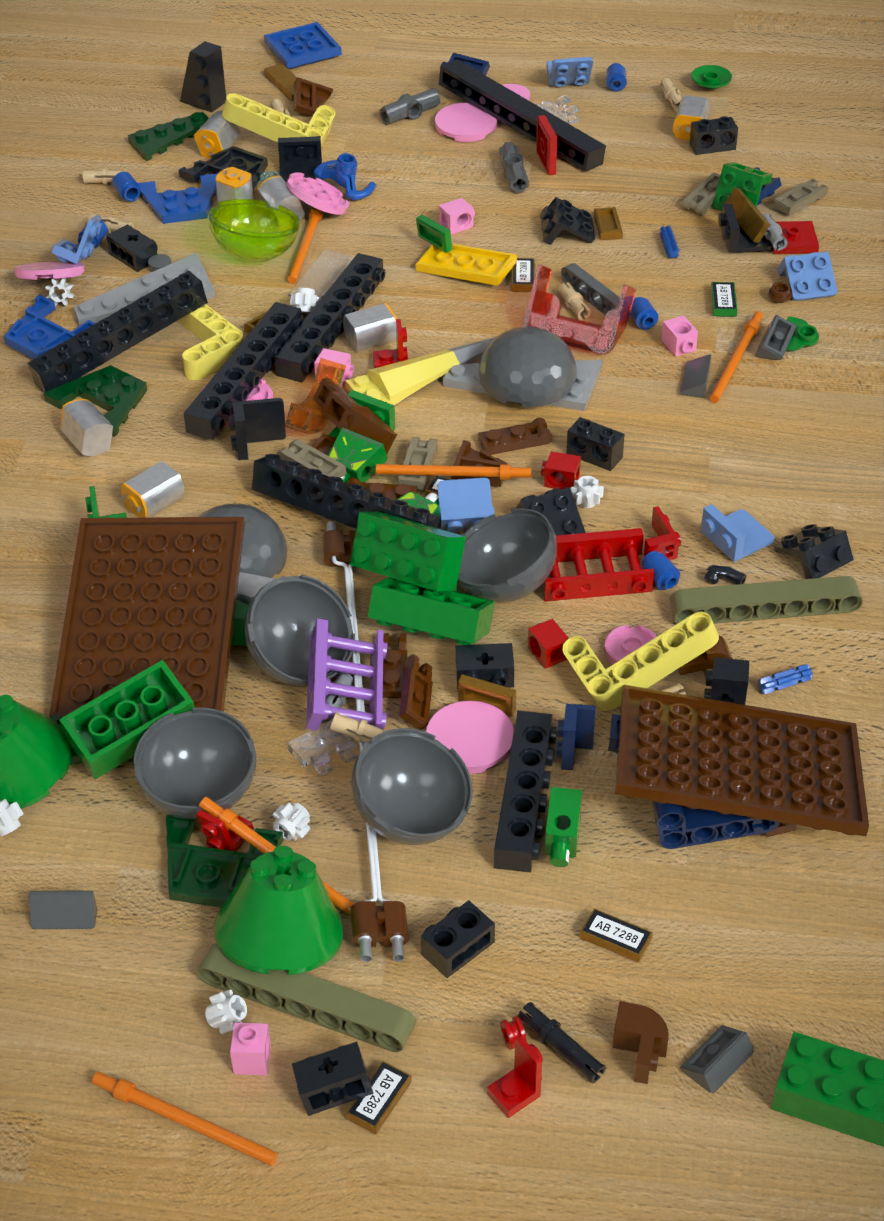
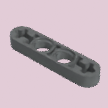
(590, 288)

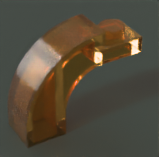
(307, 415)

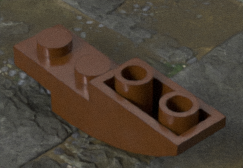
(347, 414)

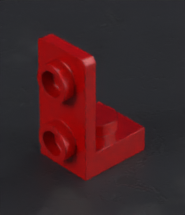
(400, 354)
(666, 540)
(217, 833)
(522, 1083)

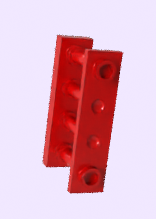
(599, 546)

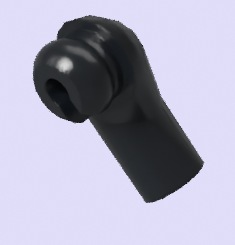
(727, 573)

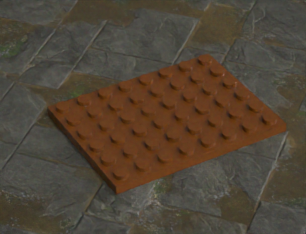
(147, 597)
(741, 760)

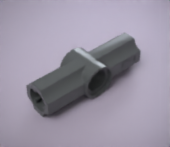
(409, 106)
(513, 167)

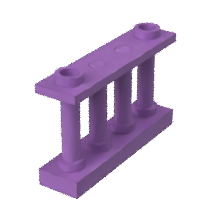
(319, 686)

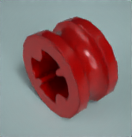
(512, 1031)

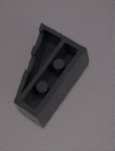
(204, 78)

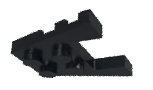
(228, 158)

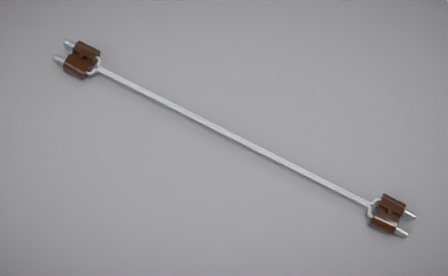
(368, 921)

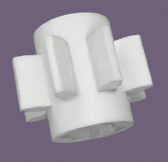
(61, 285)
(304, 299)
(587, 491)
(9, 817)
(292, 821)
(225, 1011)

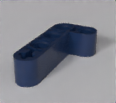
(687, 827)

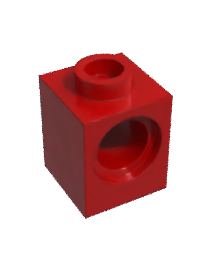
(561, 470)
(547, 642)

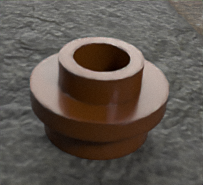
(780, 292)

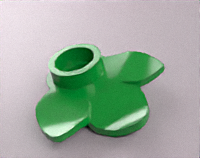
(803, 335)

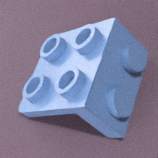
(569, 71)
(69, 251)
(809, 275)
(464, 503)
(736, 533)

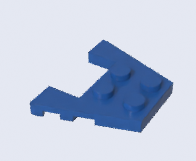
(183, 204)
(37, 334)

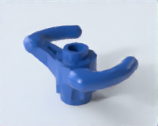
(344, 173)

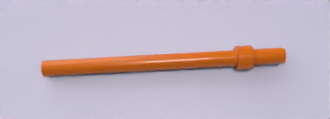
(314, 217)
(750, 330)
(505, 471)
(231, 822)
(127, 1091)

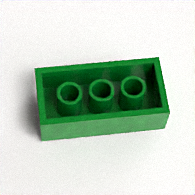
(407, 551)
(438, 613)
(111, 725)
(832, 1088)

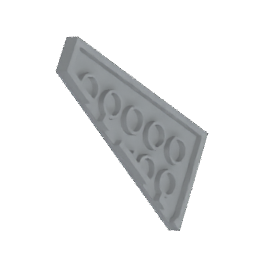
(115, 299)
(467, 378)

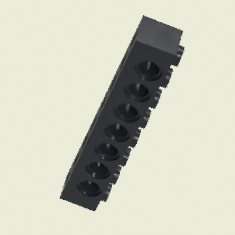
(325, 320)
(118, 332)
(241, 371)
(328, 495)

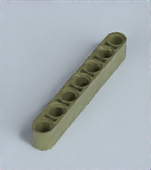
(769, 600)
(313, 1001)

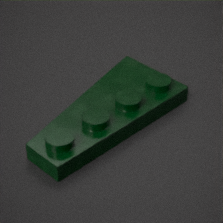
(163, 135)

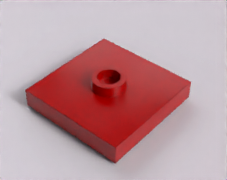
(546, 145)
(800, 237)

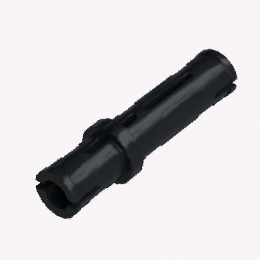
(551, 1033)

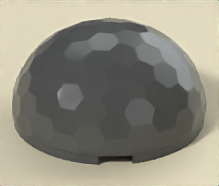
(527, 367)
(263, 541)
(508, 555)
(281, 625)
(195, 758)
(411, 786)

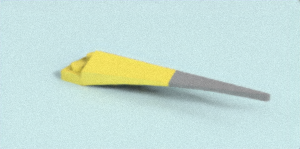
(401, 379)

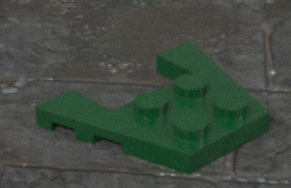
(106, 388)
(206, 873)

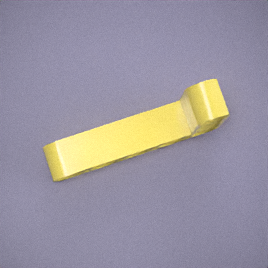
(273, 123)
(219, 342)
(643, 665)

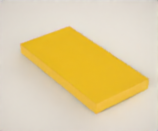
(467, 264)

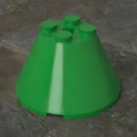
(31, 753)
(279, 916)

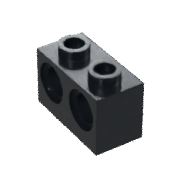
(713, 135)
(595, 443)
(463, 933)

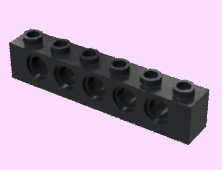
(523, 792)

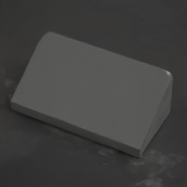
(776, 339)
(696, 377)
(62, 909)
(718, 1058)

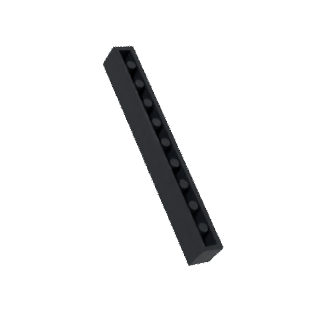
(520, 113)

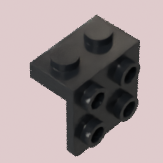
(299, 156)
(565, 216)
(735, 236)
(256, 422)
(558, 508)
(819, 549)

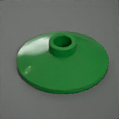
(711, 76)

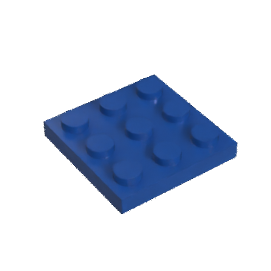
(302, 45)

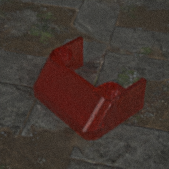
(544, 313)

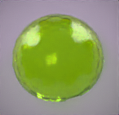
(252, 229)

